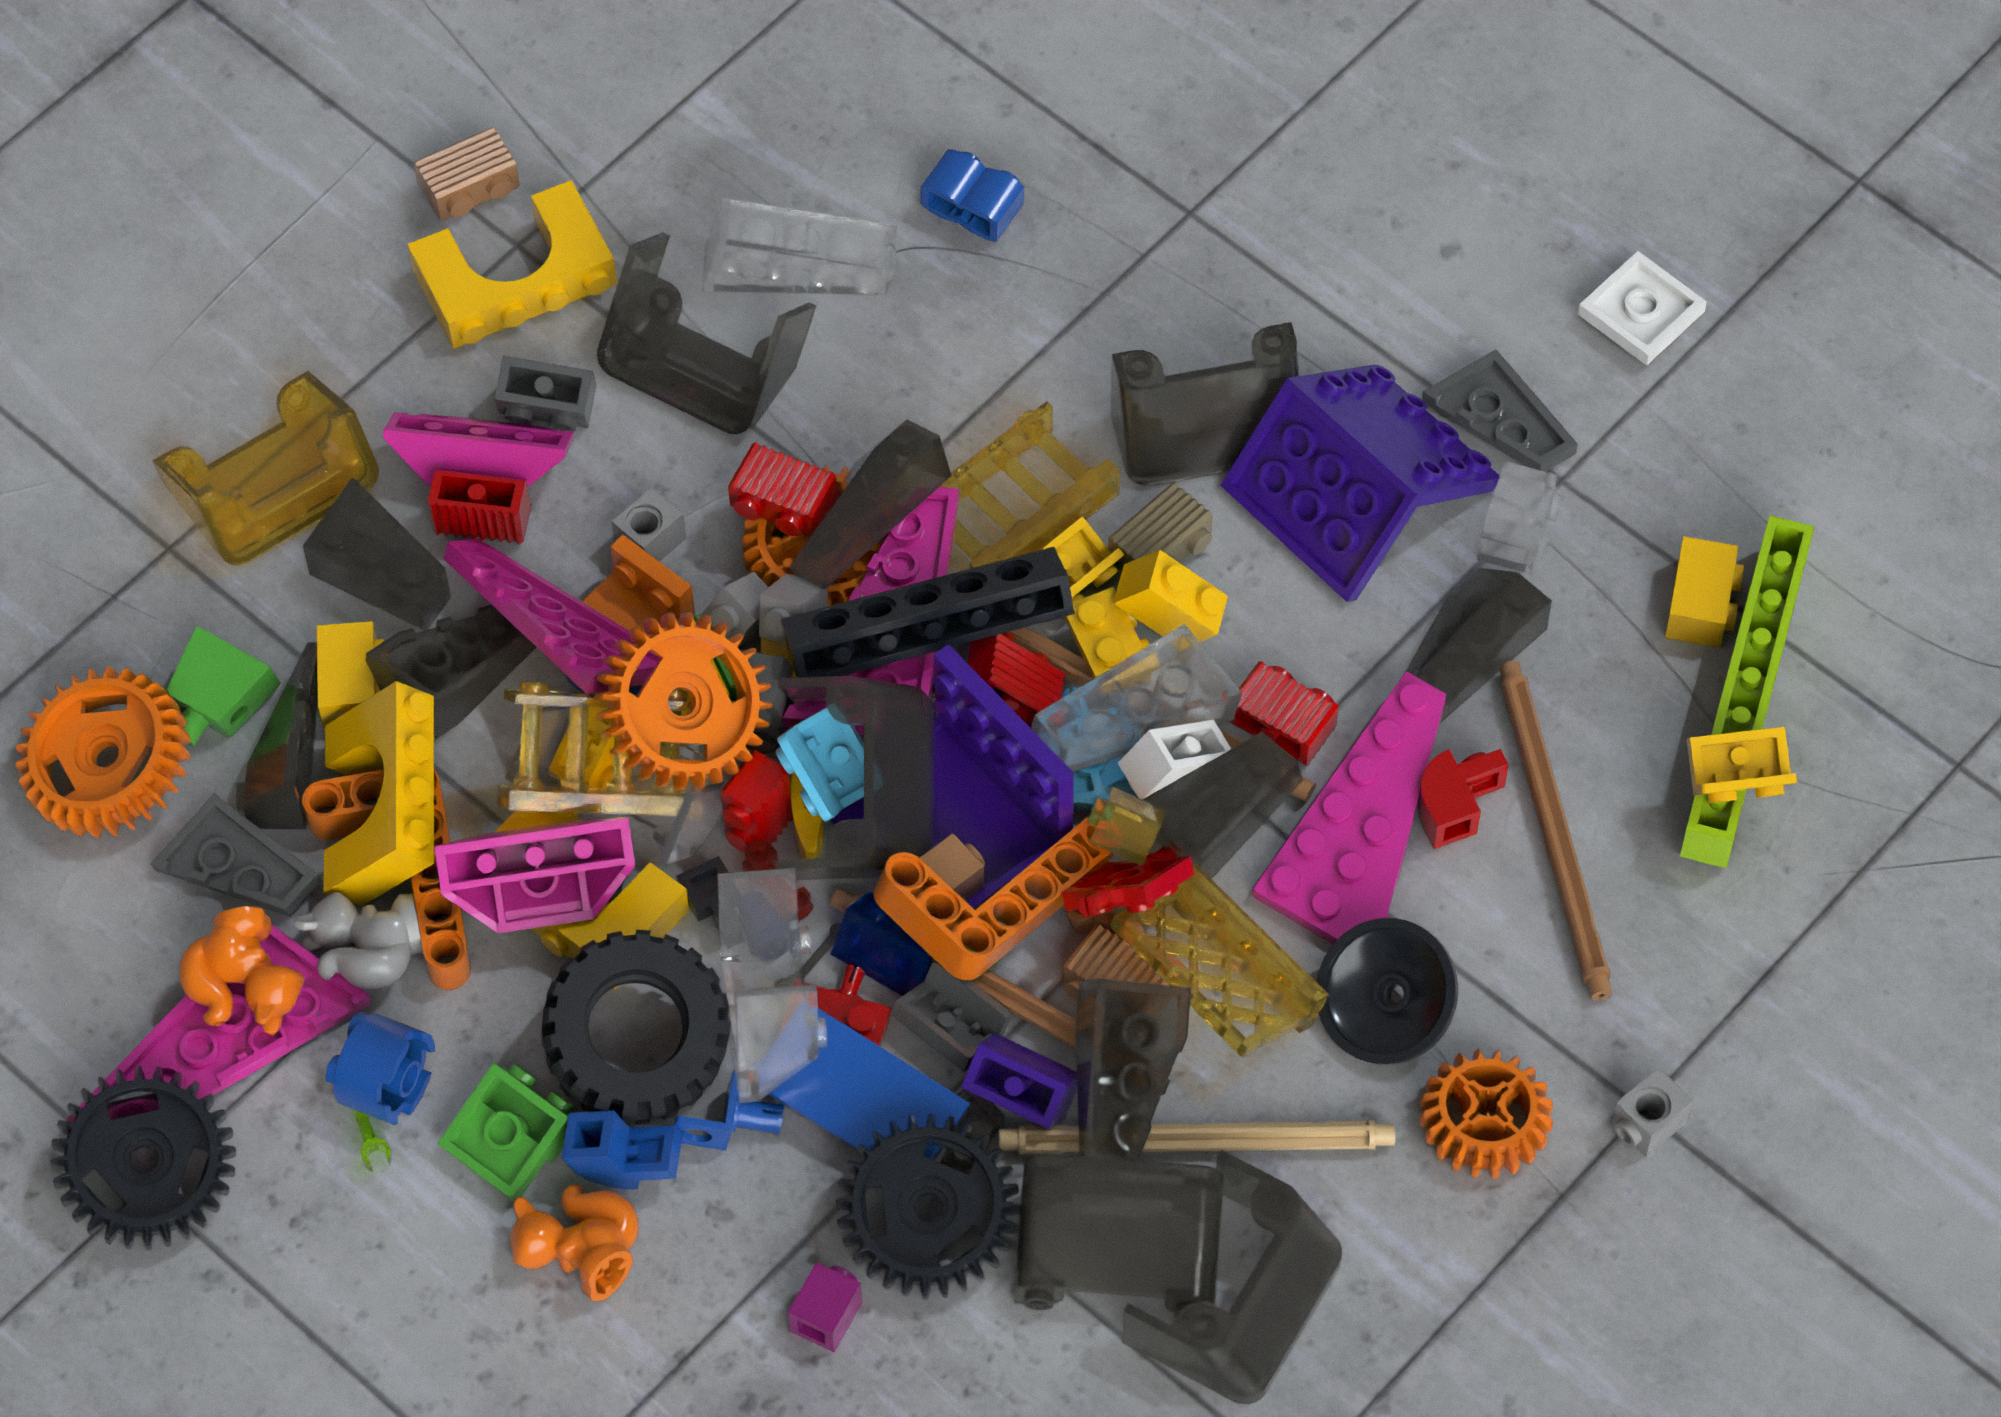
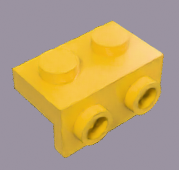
(1084, 557)
(1103, 632)
(1740, 762)

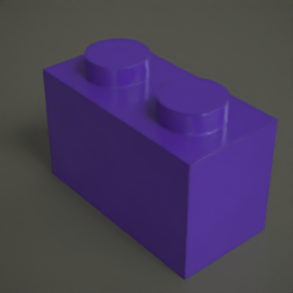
(1021, 1081)

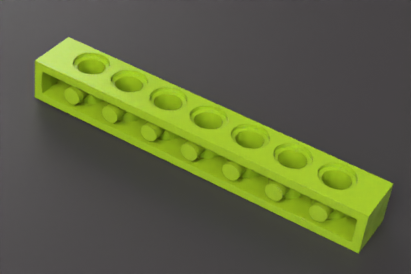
(1751, 675)

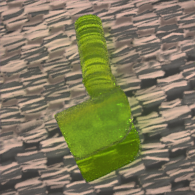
(370, 1140)

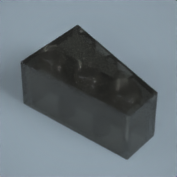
(376, 559)
(1225, 801)

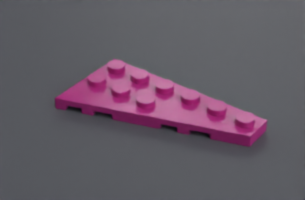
(911, 553)
(552, 619)
(1355, 835)
(239, 1046)

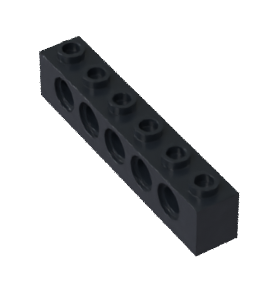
(928, 615)

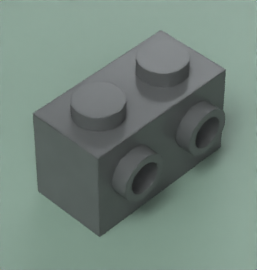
(545, 393)

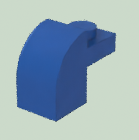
(617, 1156)

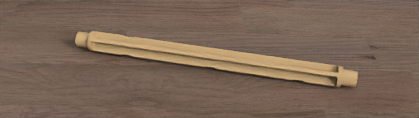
(1216, 1137)

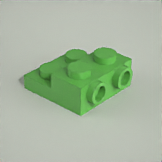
(508, 1129)

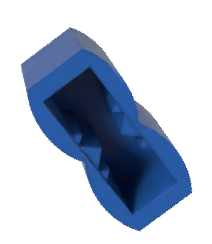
(972, 195)

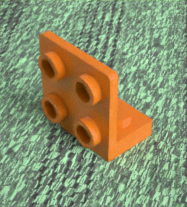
(639, 588)

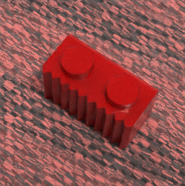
(781, 490)
(479, 506)
(1016, 674)
(1286, 711)
(756, 802)

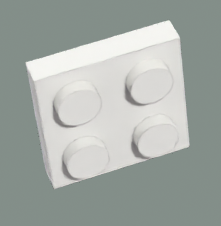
(1642, 308)

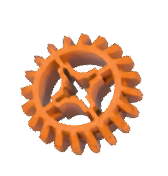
(1504, 1086)

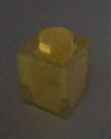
(1125, 825)

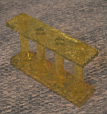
(1058, 511)
(574, 791)

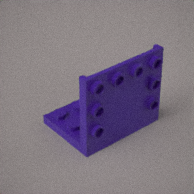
(1346, 468)
(991, 778)

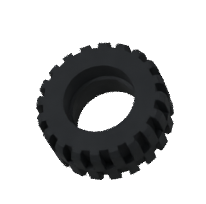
(648, 962)

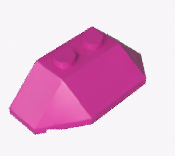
(475, 446)
(537, 872)

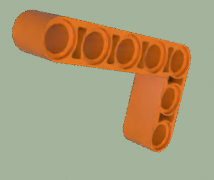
(979, 929)
(438, 938)

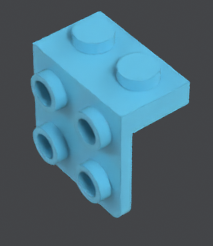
(826, 761)

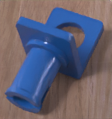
(748, 1115)

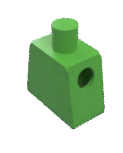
(219, 685)

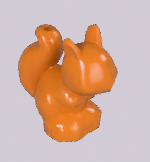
(235, 955)
(593, 1246)

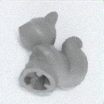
(381, 940)

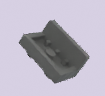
(951, 1015)

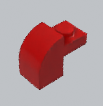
(1449, 793)

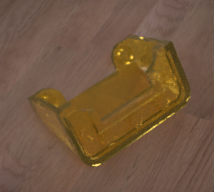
(276, 479)

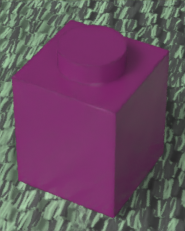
(825, 1306)

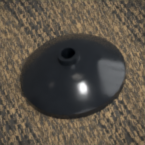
(1360, 977)

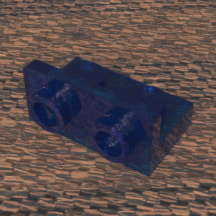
(880, 947)

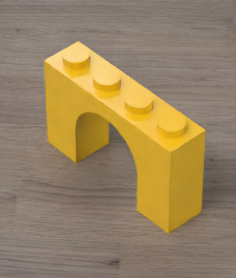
(477, 306)
(398, 838)
(648, 903)

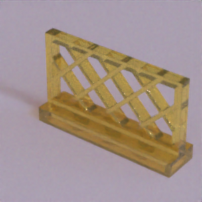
(1239, 947)

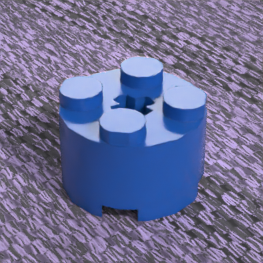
(381, 1067)

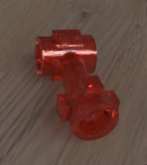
(763, 856)

